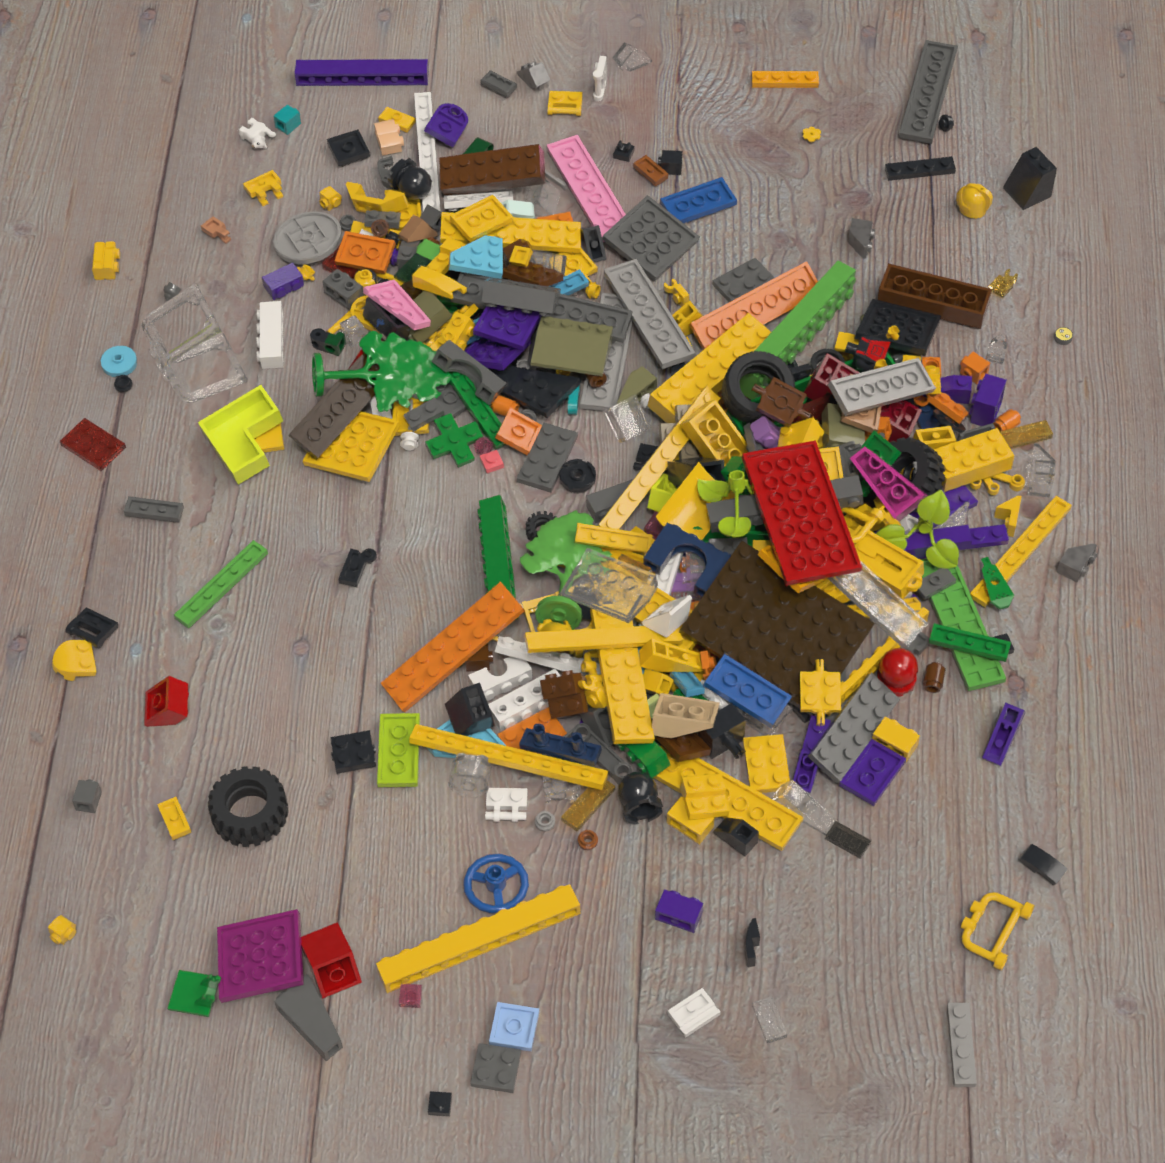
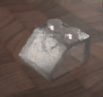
(627, 418)

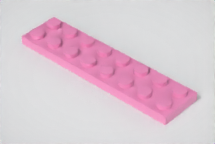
(586, 182)

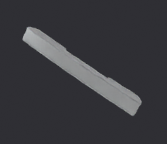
(559, 182)

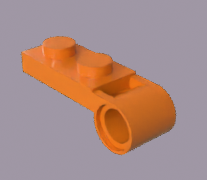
(945, 404)

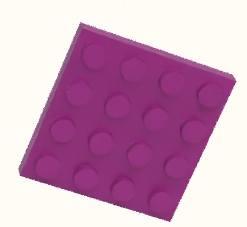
(259, 956)

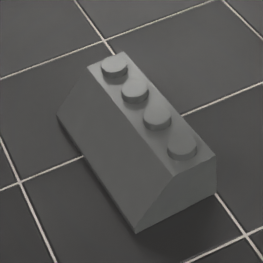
(520, 295)

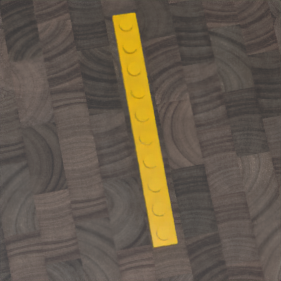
(653, 467)
(510, 757)

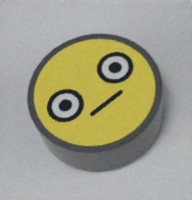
(1063, 336)

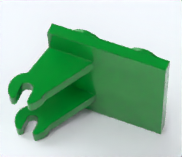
(194, 993)

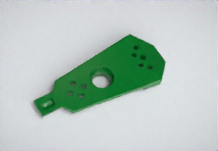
(996, 591)

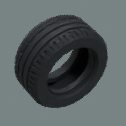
(752, 362)

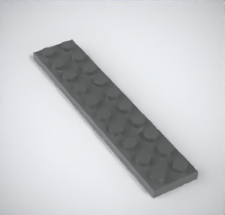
(567, 307)

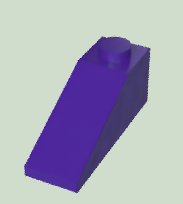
(957, 387)
(1004, 733)

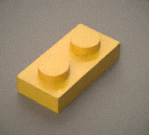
(174, 818)

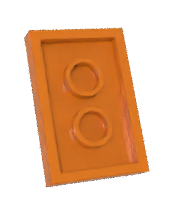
(365, 252)
(513, 735)

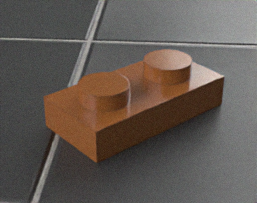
(650, 170)

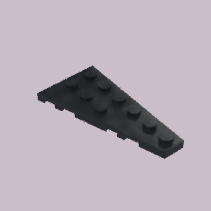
(536, 389)

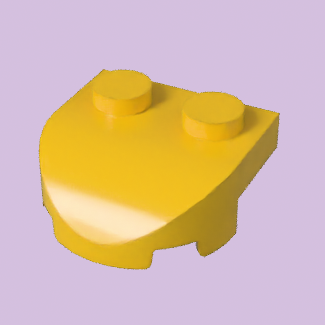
(74, 659)

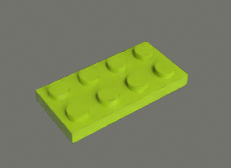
(396, 756)

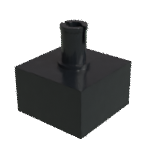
(726, 732)

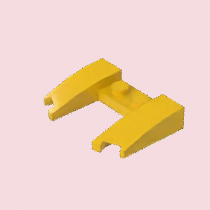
(433, 277)

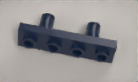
(559, 746)

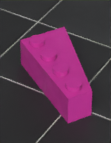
(890, 486)

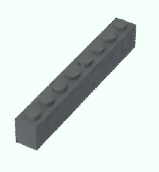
(847, 491)

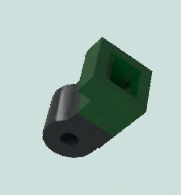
(327, 341)

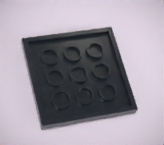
(915, 326)

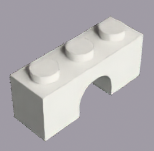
(517, 673)

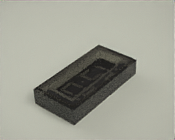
(848, 839)

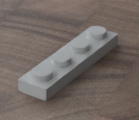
(961, 1045)

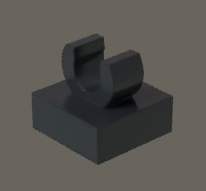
(623, 151)

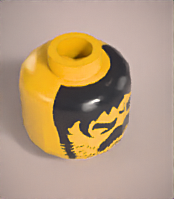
(366, 277)

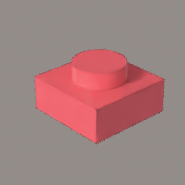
(491, 461)

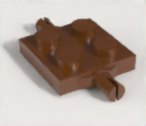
(781, 402)

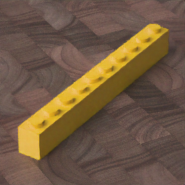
(478, 938)

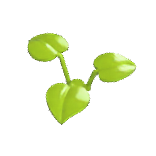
(715, 490)
(931, 510)

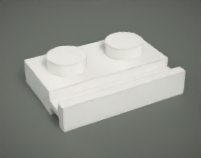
(693, 1012)

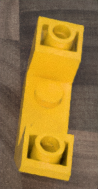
(393, 201)

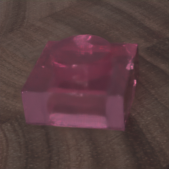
(410, 995)

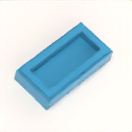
(688, 683)

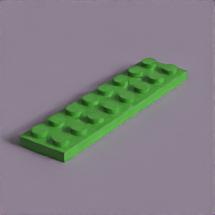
(957, 610)

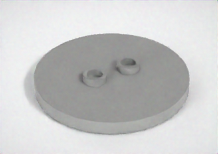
(307, 237)

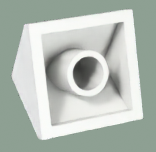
(669, 616)

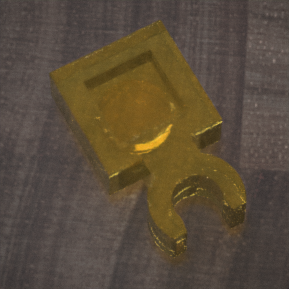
(1002, 285)

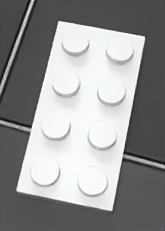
(453, 202)

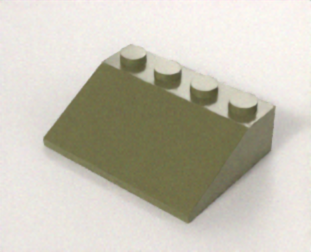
(572, 345)

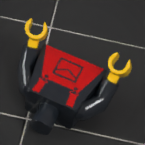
(872, 350)

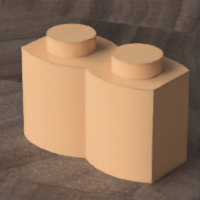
(388, 137)

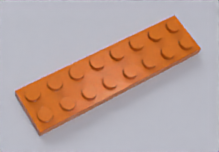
(763, 303)
(452, 647)

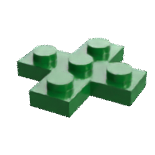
(454, 440)

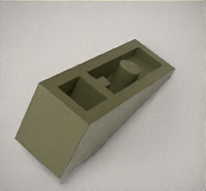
(639, 383)

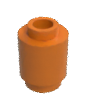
(502, 405)
(1007, 420)

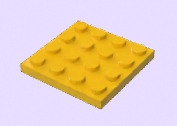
(358, 447)

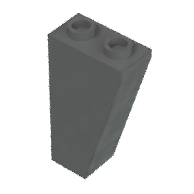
(308, 1015)

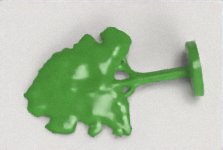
(553, 548)

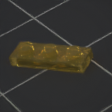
(1027, 434)
(586, 805)

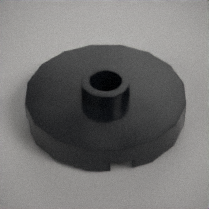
(577, 468)

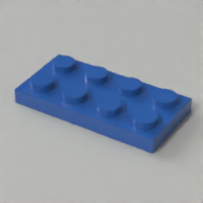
(699, 200)
(747, 690)

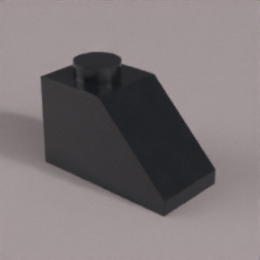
(593, 243)

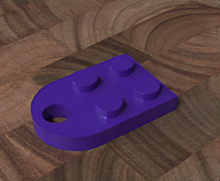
(446, 125)

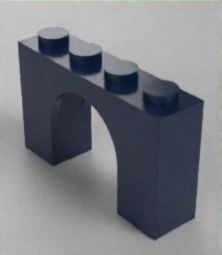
(674, 541)

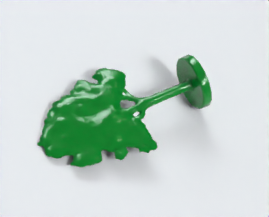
(403, 370)

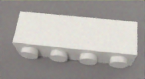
(271, 335)

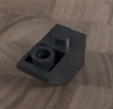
(738, 834)

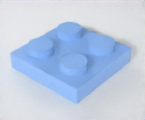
(514, 1026)

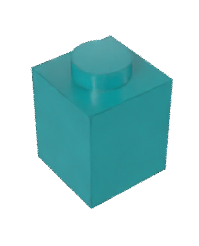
(287, 119)

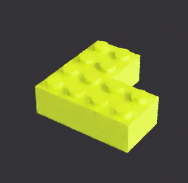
(234, 432)

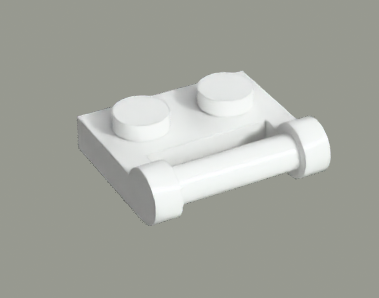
(600, 78)

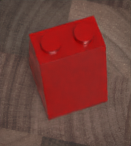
(330, 960)

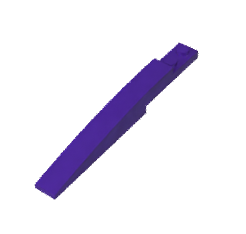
(961, 535)

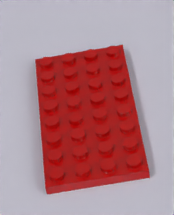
(801, 513)

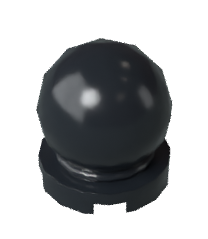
(410, 179)
(639, 797)

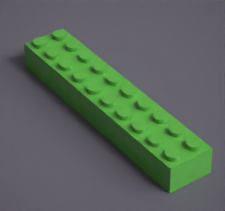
(804, 321)

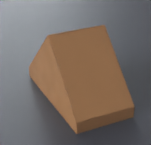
(416, 230)

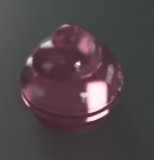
(483, 446)

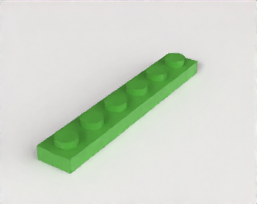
(220, 584)

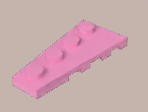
(398, 302)

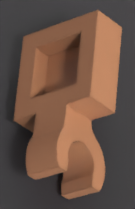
(214, 227)

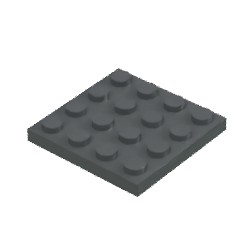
(651, 237)

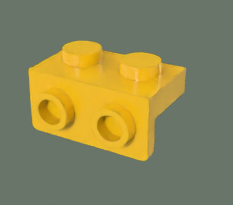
(458, 330)

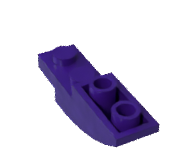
(806, 769)

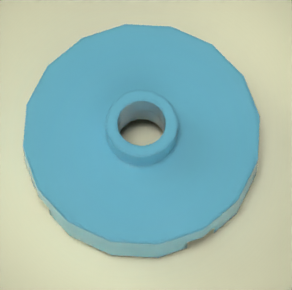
(118, 361)

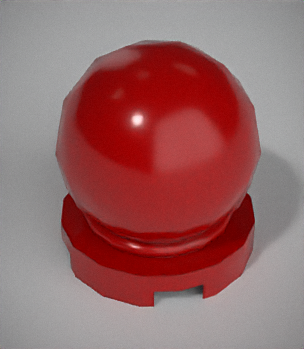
(898, 670)

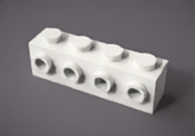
(519, 704)

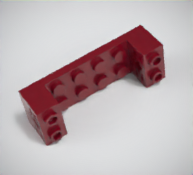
(901, 413)

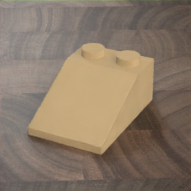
(682, 715)

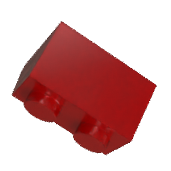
(166, 703)

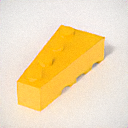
(800, 432)

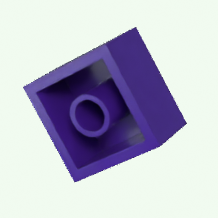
(987, 400)

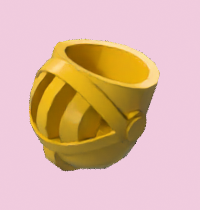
(974, 200)

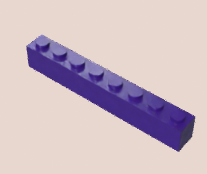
(362, 72)

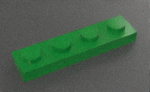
(970, 642)

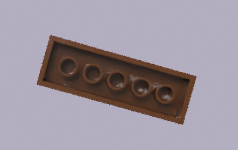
(492, 170)
(935, 294)

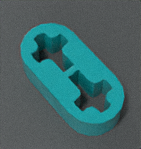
(573, 401)

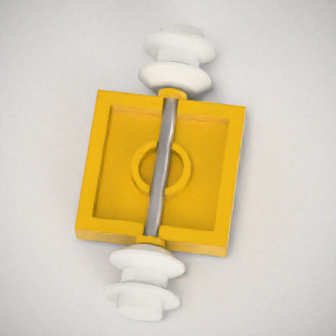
(408, 437)

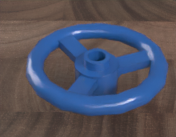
(495, 880)

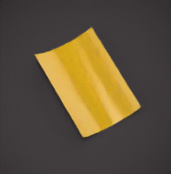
(687, 507)

